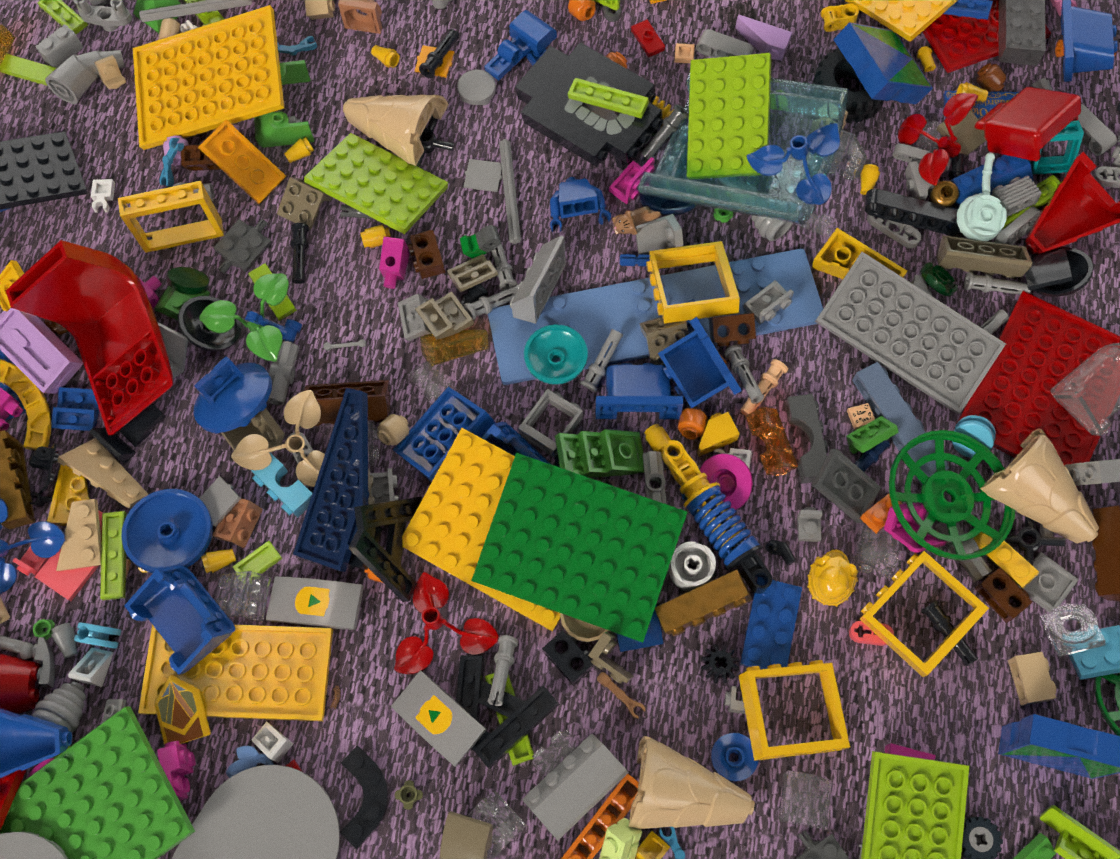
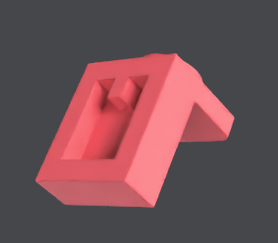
(30, 562)

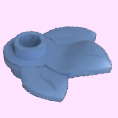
(248, 758)

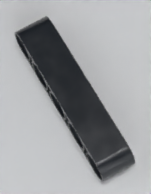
(912, 211)

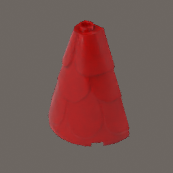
(1074, 211)

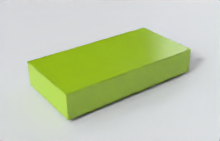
(259, 560)

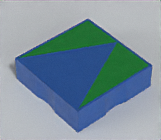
(882, 63)
(1061, 746)

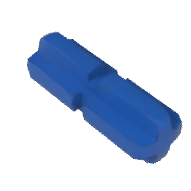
(631, 259)

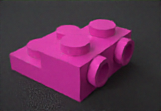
(176, 763)

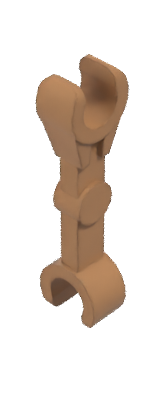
(606, 681)

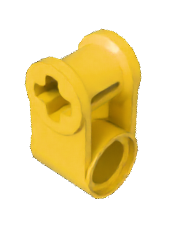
(839, 16)

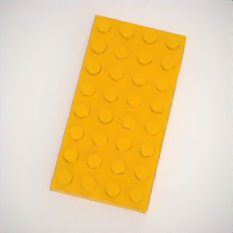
(251, 674)

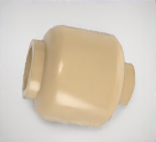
(393, 429)

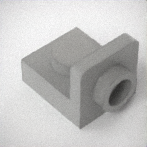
(809, 524)
(734, 705)

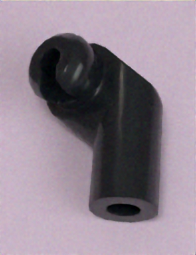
(781, 549)

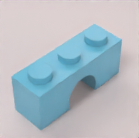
(294, 498)

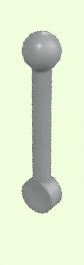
(328, 346)

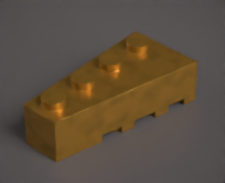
(14, 482)
(703, 603)

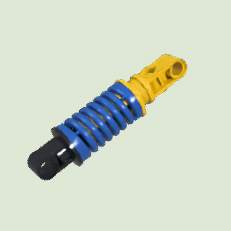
(716, 518)

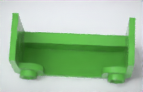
(274, 127)

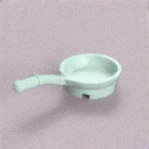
(982, 214)

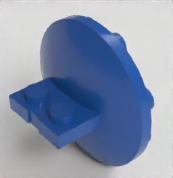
(231, 395)

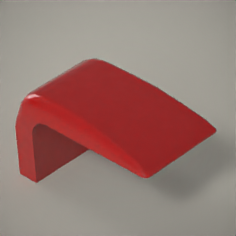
(110, 321)

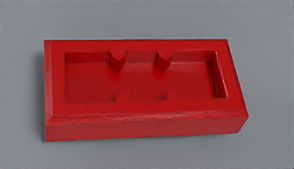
(648, 38)

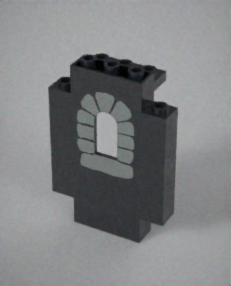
(576, 127)

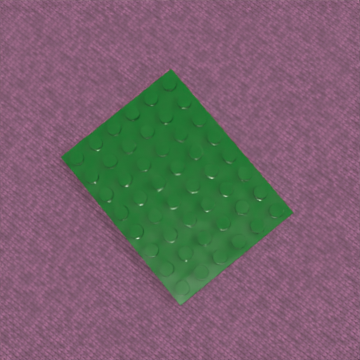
(579, 547)

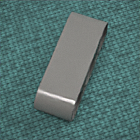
(719, 45)
(1096, 135)

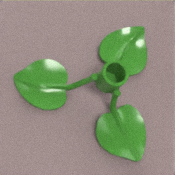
(262, 340)

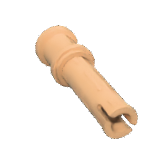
(768, 381)

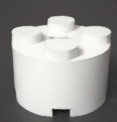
(696, 555)

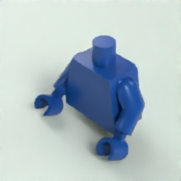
(577, 199)

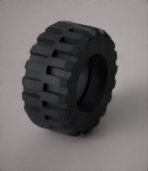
(858, 104)

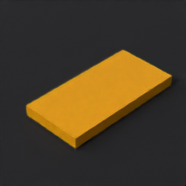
(242, 161)

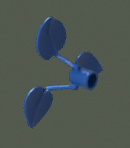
(823, 141)
(45, 542)

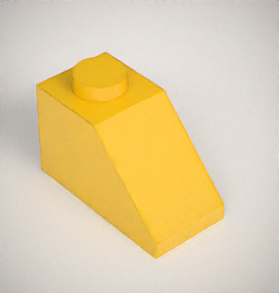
(718, 433)

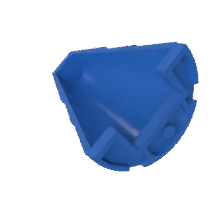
(29, 741)

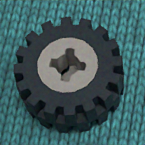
(973, 847)

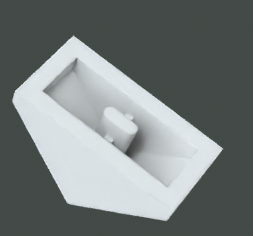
(92, 667)
(272, 742)

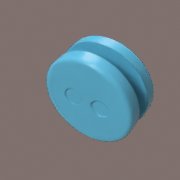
(976, 428)
(96, 635)

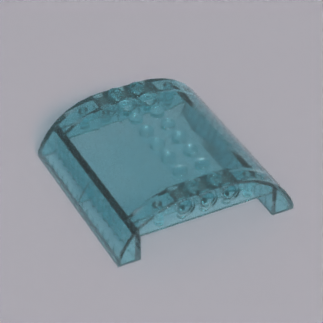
(794, 111)

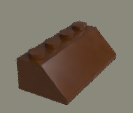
(331, 396)
(1107, 552)

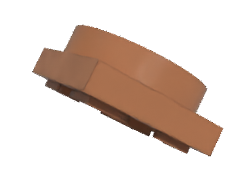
(357, 21)

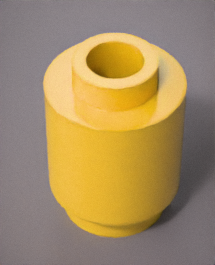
(374, 236)
(657, 438)

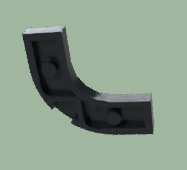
(374, 799)

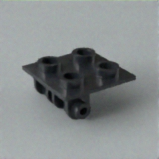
(44, 459)

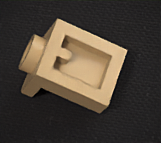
(110, 72)

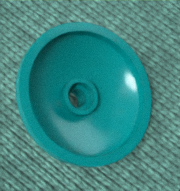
(553, 343)

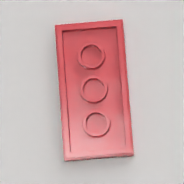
(66, 582)

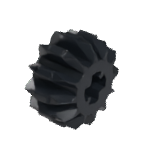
(719, 672)

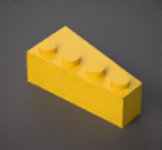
(841, 253)

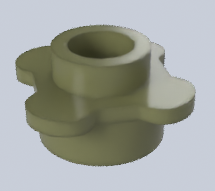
(402, 794)

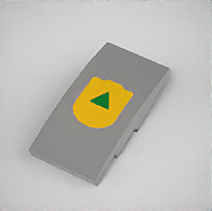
(315, 602)
(438, 718)

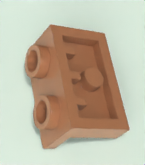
(238, 523)

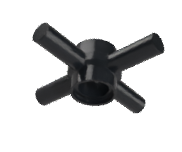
(429, 140)
(1029, 549)

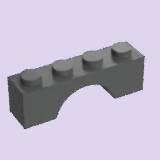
(802, 413)

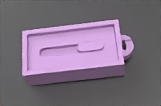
(37, 350)

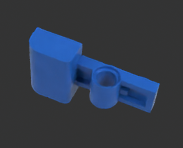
(528, 34)

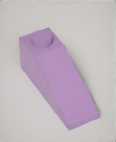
(764, 36)

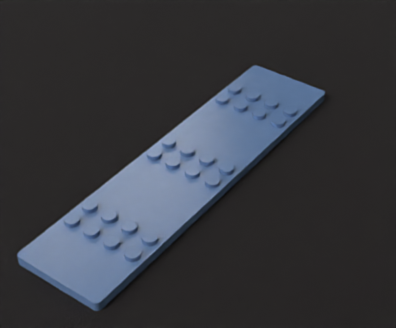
(630, 303)

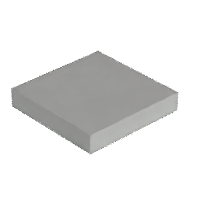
(1051, 583)

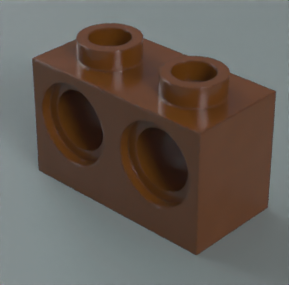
(195, 160)
(427, 254)
(731, 324)
(1000, 598)

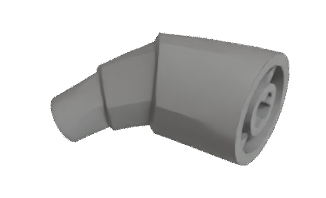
(78, 74)

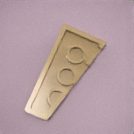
(103, 471)

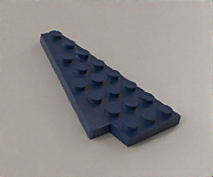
(339, 488)

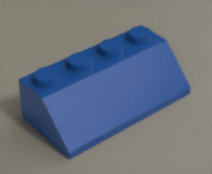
(1003, 172)

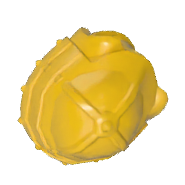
(832, 578)

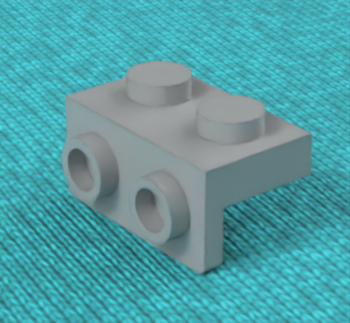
(768, 302)
(383, 486)

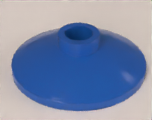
(739, 745)

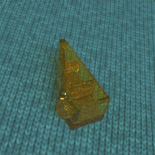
(453, 346)

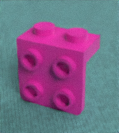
(626, 184)
(897, 531)

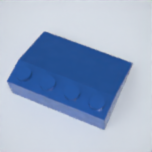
(437, 430)

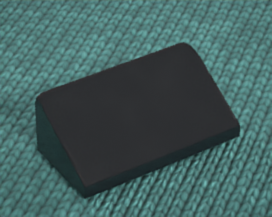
(113, 444)

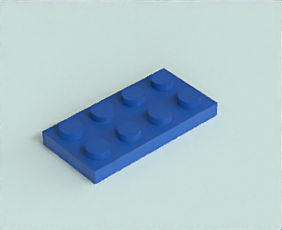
(771, 625)

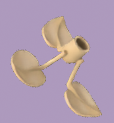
(300, 410)

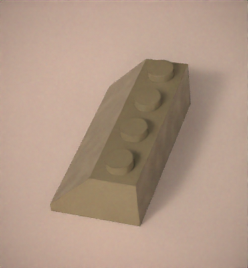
(983, 256)

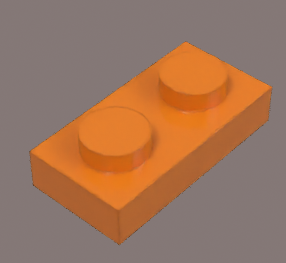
(877, 515)

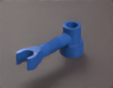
(288, 331)

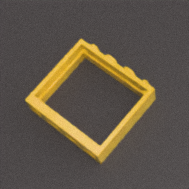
(166, 200)
(693, 255)
(950, 641)
(755, 719)

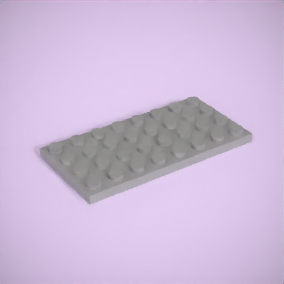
(910, 333)

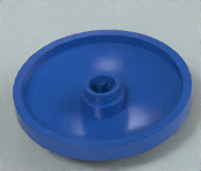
(167, 530)

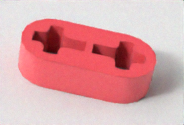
(867, 638)

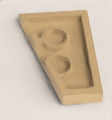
(82, 537)

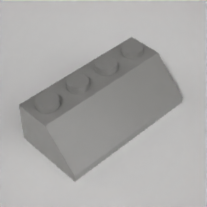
(539, 281)
(575, 786)

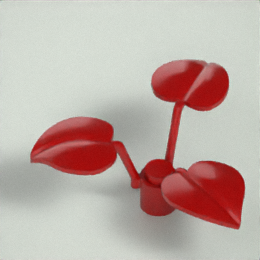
(934, 164)
(428, 596)

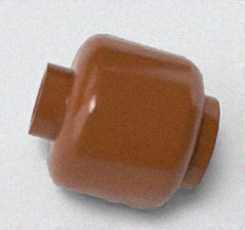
(991, 77)

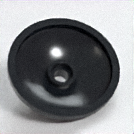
(1081, 271)
(192, 327)

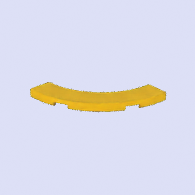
(34, 403)

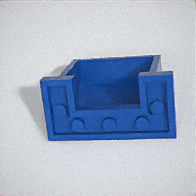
(1086, 40)
(697, 367)
(638, 390)

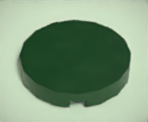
(939, 279)
(187, 280)

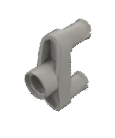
(108, 17)

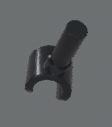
(41, 500)

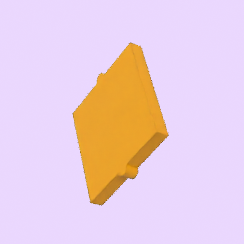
(447, 61)

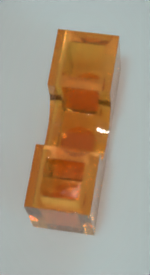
(768, 426)

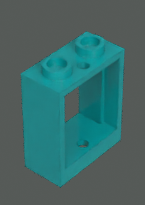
(1074, 134)

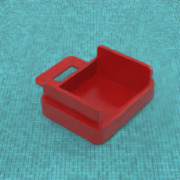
(1028, 121)

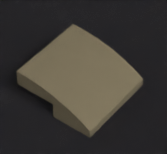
(966, 134)
(472, 273)
(444, 316)
(465, 838)

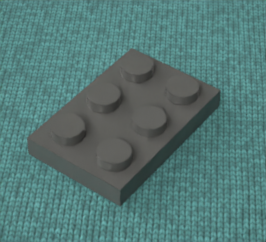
(846, 485)

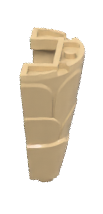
(395, 120)
(1044, 490)
(682, 792)

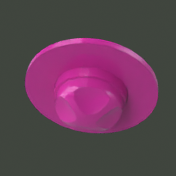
(732, 476)

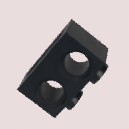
(564, 660)

